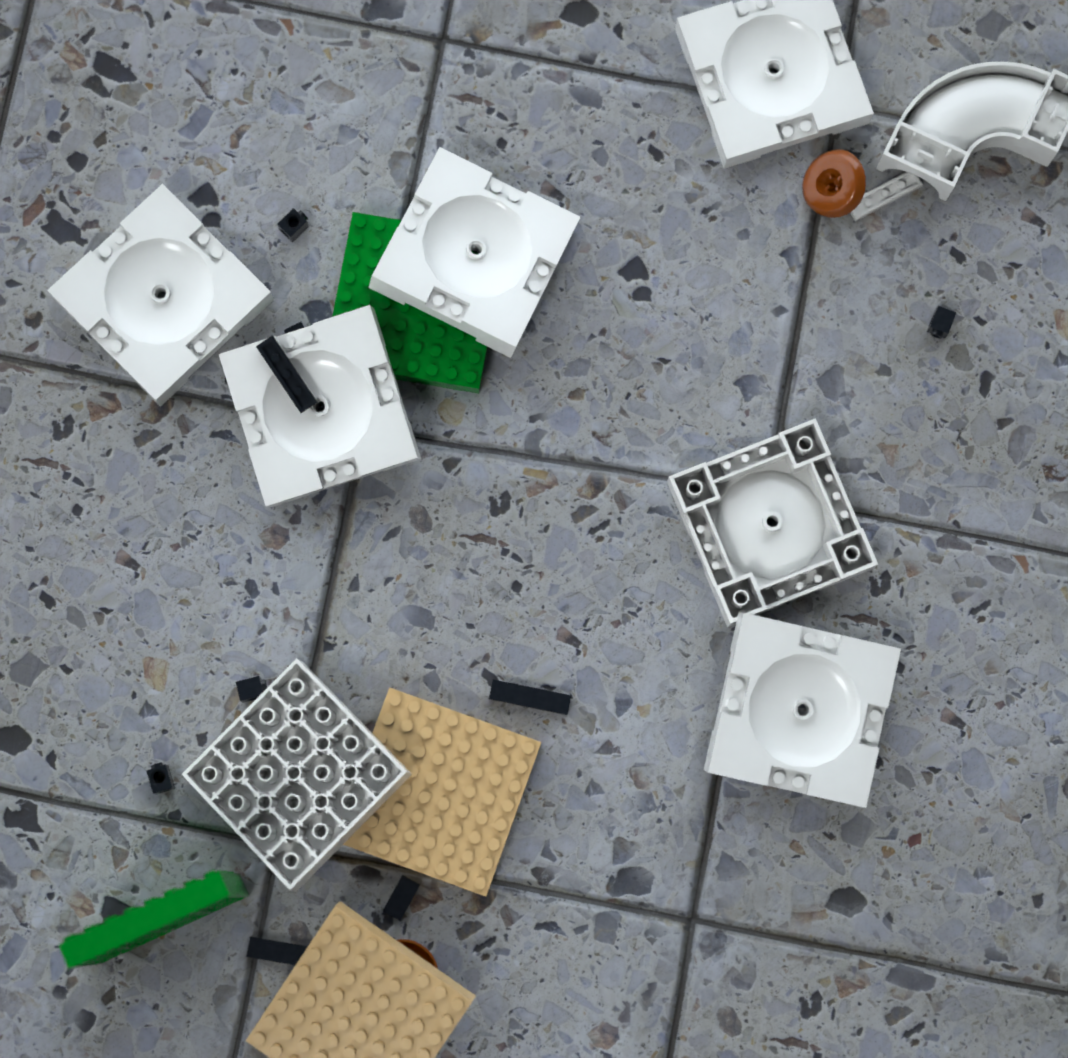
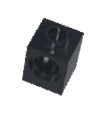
(293, 233)
(941, 322)
(250, 688)
(166, 785)

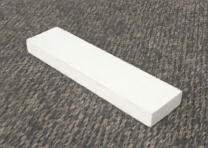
(886, 194)

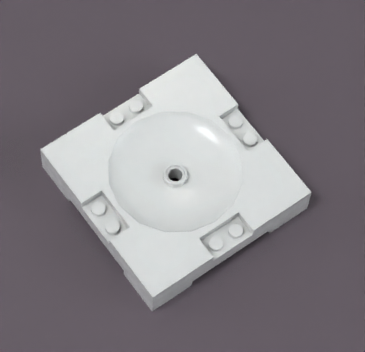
(762, 111)
(465, 211)
(152, 253)
(363, 414)
(779, 479)
(845, 694)

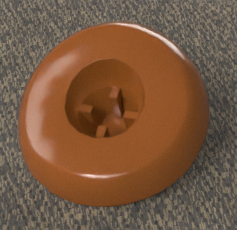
(834, 183)

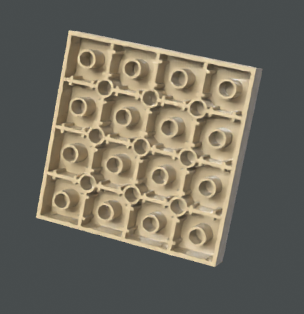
(460, 796)
(360, 998)

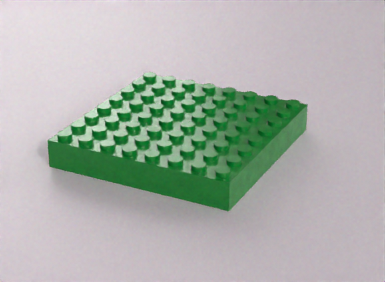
(417, 344)
(153, 919)

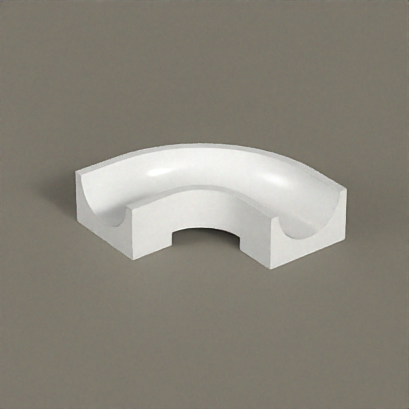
(976, 110)

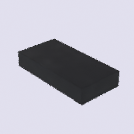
(401, 897)

